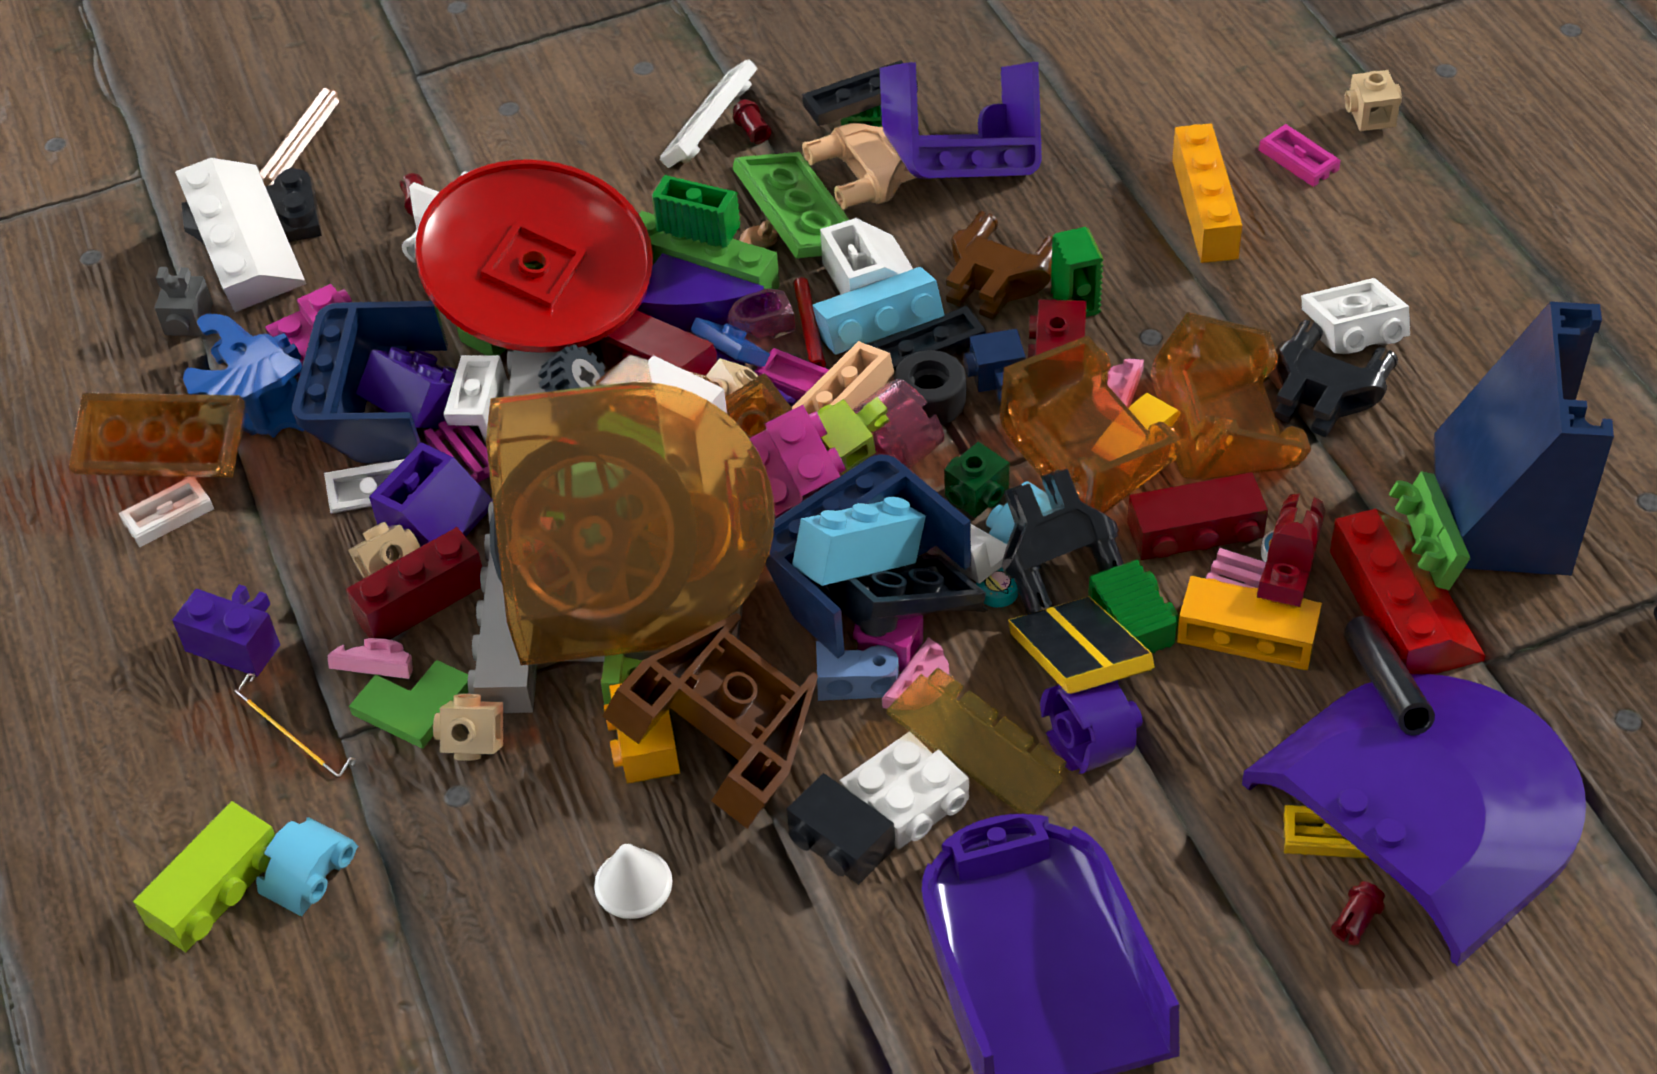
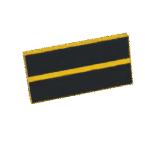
(1081, 645)

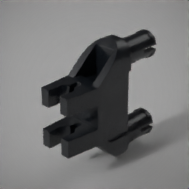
(1326, 382)
(1053, 533)

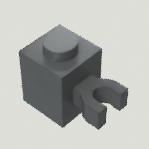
(181, 302)

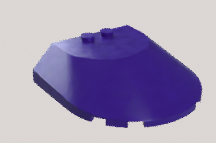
(1458, 816)

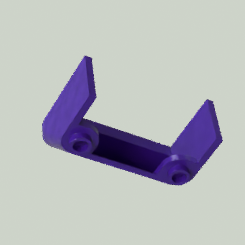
(1006, 137)

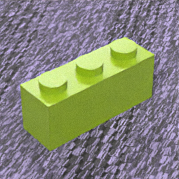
(206, 877)

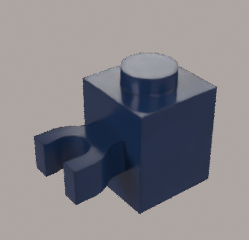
(990, 355)

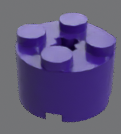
(1090, 725)

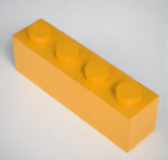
(1207, 193)

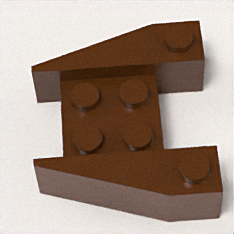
(731, 700)

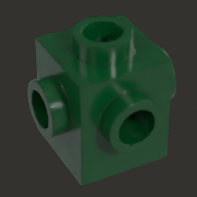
(976, 479)

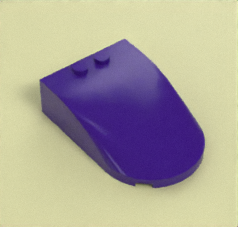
(1045, 953)

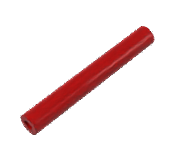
(808, 322)

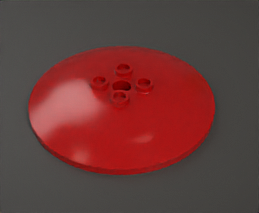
(523, 212)

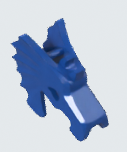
(257, 370)

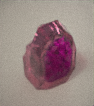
(763, 313)

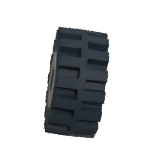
(570, 370)

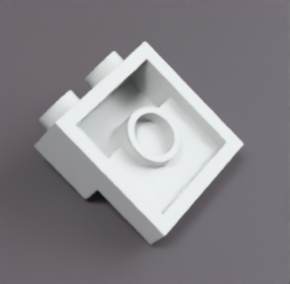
(1358, 315)
(910, 787)

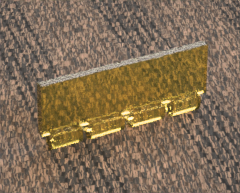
(965, 736)

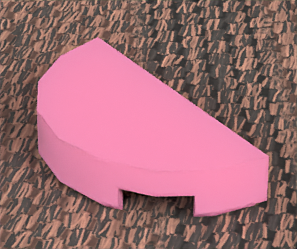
(1125, 378)
(375, 657)
(924, 662)

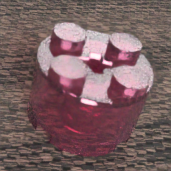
(909, 432)

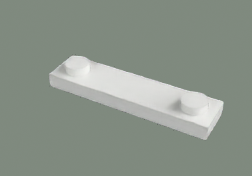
(732, 85)

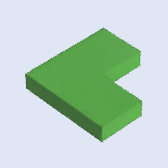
(409, 712)

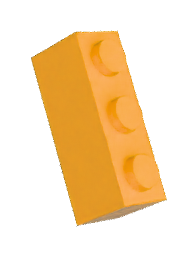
(1240, 624)

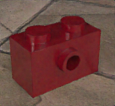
(1056, 324)

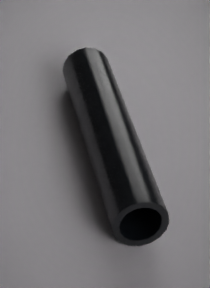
(1389, 676)

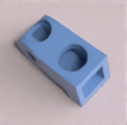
(855, 673)

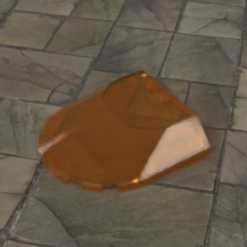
(623, 517)

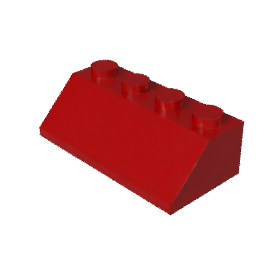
(1400, 596)

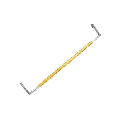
(287, 733)

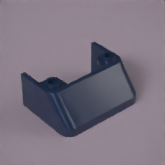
(334, 367)
(865, 484)

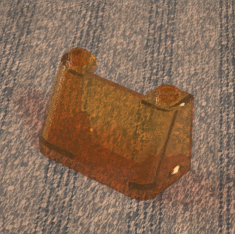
(1216, 382)
(1070, 419)

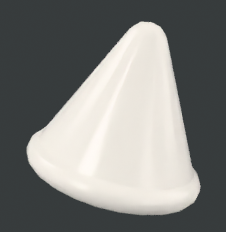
(633, 882)

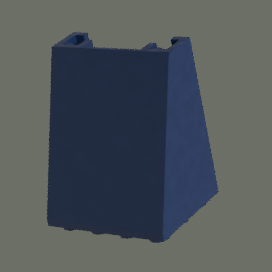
(1520, 453)

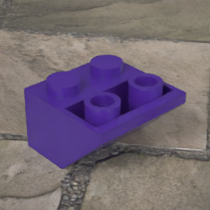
(408, 384)
(430, 496)

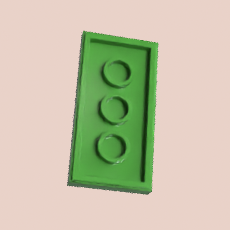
(790, 199)

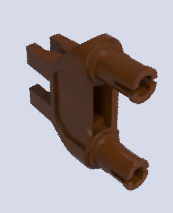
(994, 268)

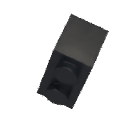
(840, 829)

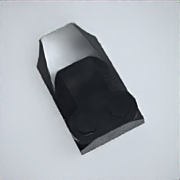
(293, 201)
(906, 592)

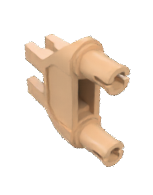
(868, 157)

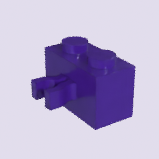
(228, 629)

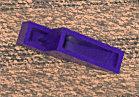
(689, 291)

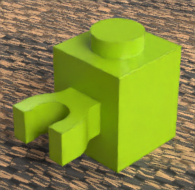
(852, 432)

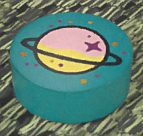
(999, 589)

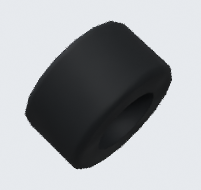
(940, 372)

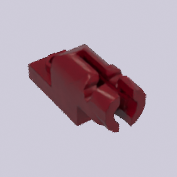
(1291, 553)

